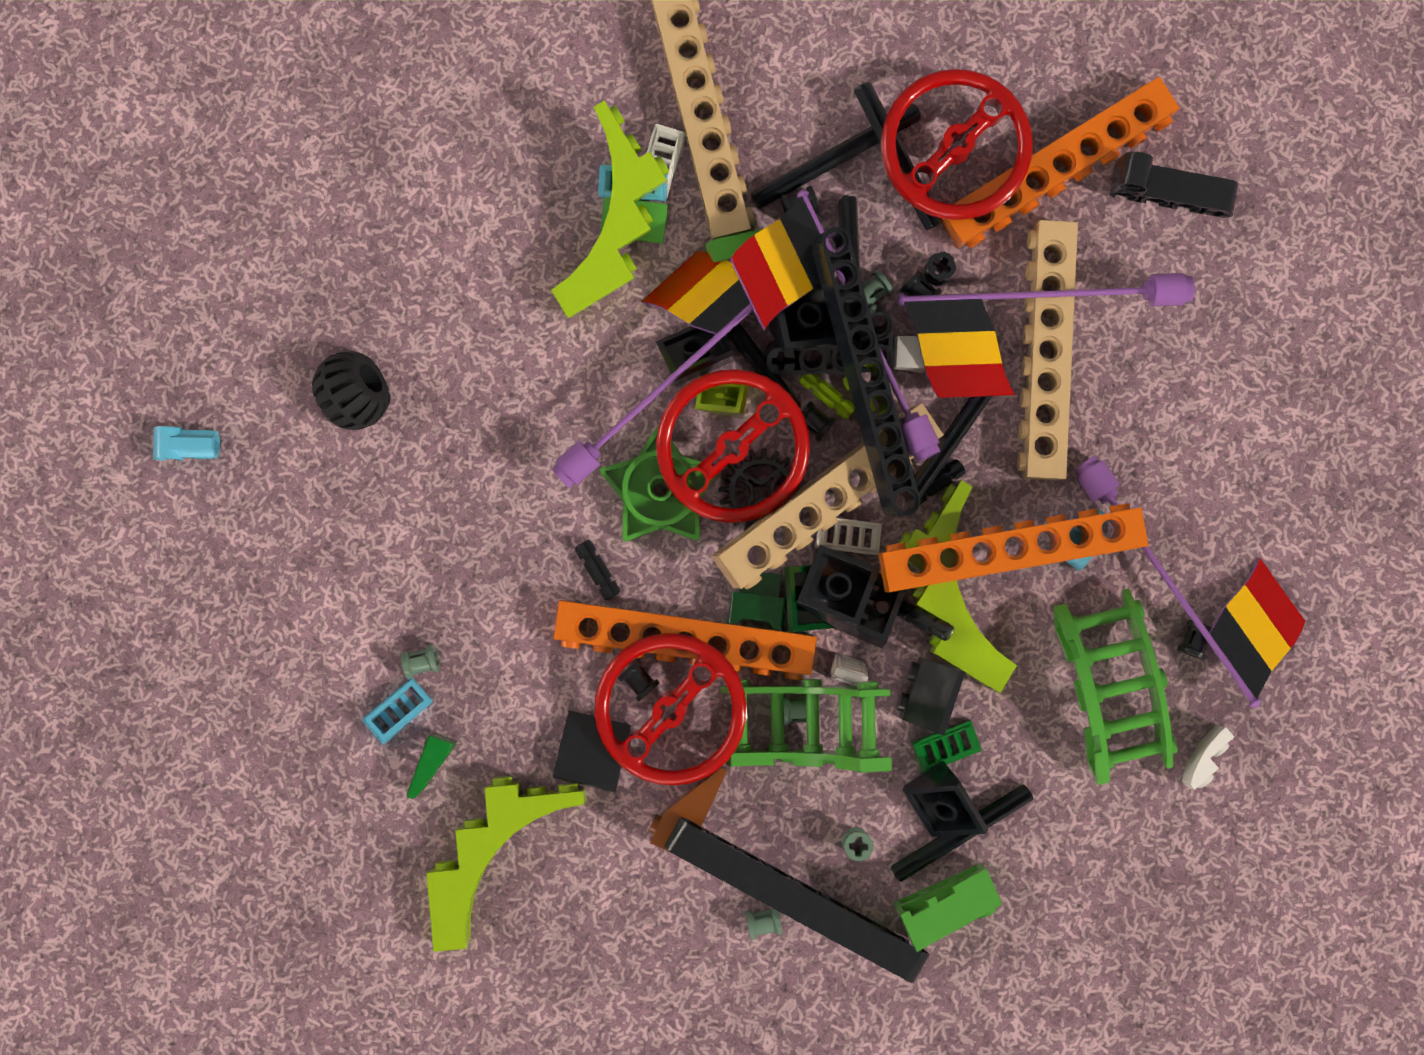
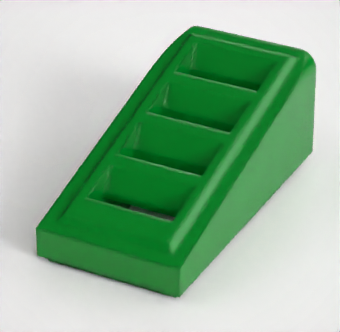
(921, 755)
(433, 756)

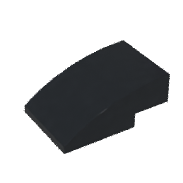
(850, 596)

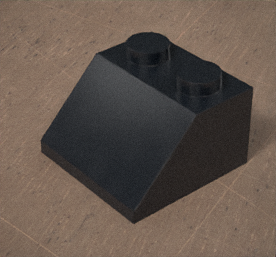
(930, 695)

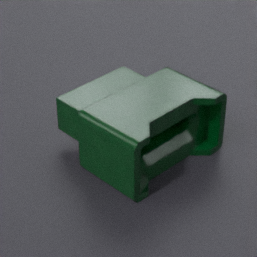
(759, 602)

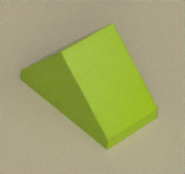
(724, 400)

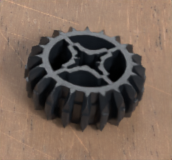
(739, 473)

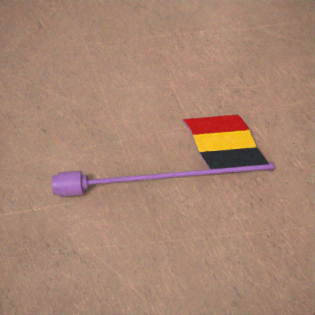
(780, 269)
(702, 296)
(962, 345)
(1253, 626)

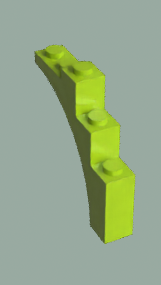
(632, 179)
(967, 646)
(454, 886)

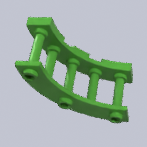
(1090, 694)
(813, 754)

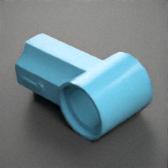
(181, 443)

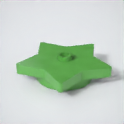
(642, 507)

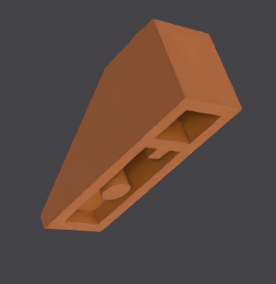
(691, 805)

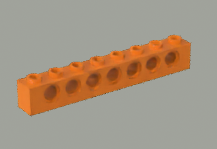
(1152, 100)
(1127, 535)
(800, 645)

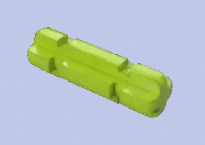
(827, 395)

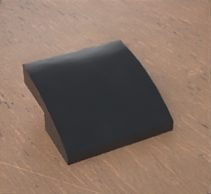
(583, 755)

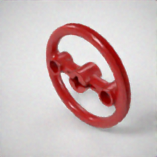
(997, 97)
(689, 495)
(633, 760)

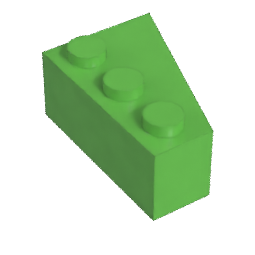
(947, 906)

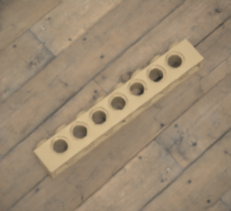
(697, 130)
(1061, 239)
(733, 557)

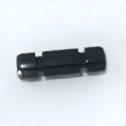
(953, 470)
(597, 569)
(925, 621)

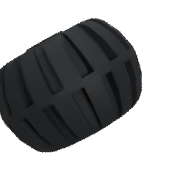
(350, 390)

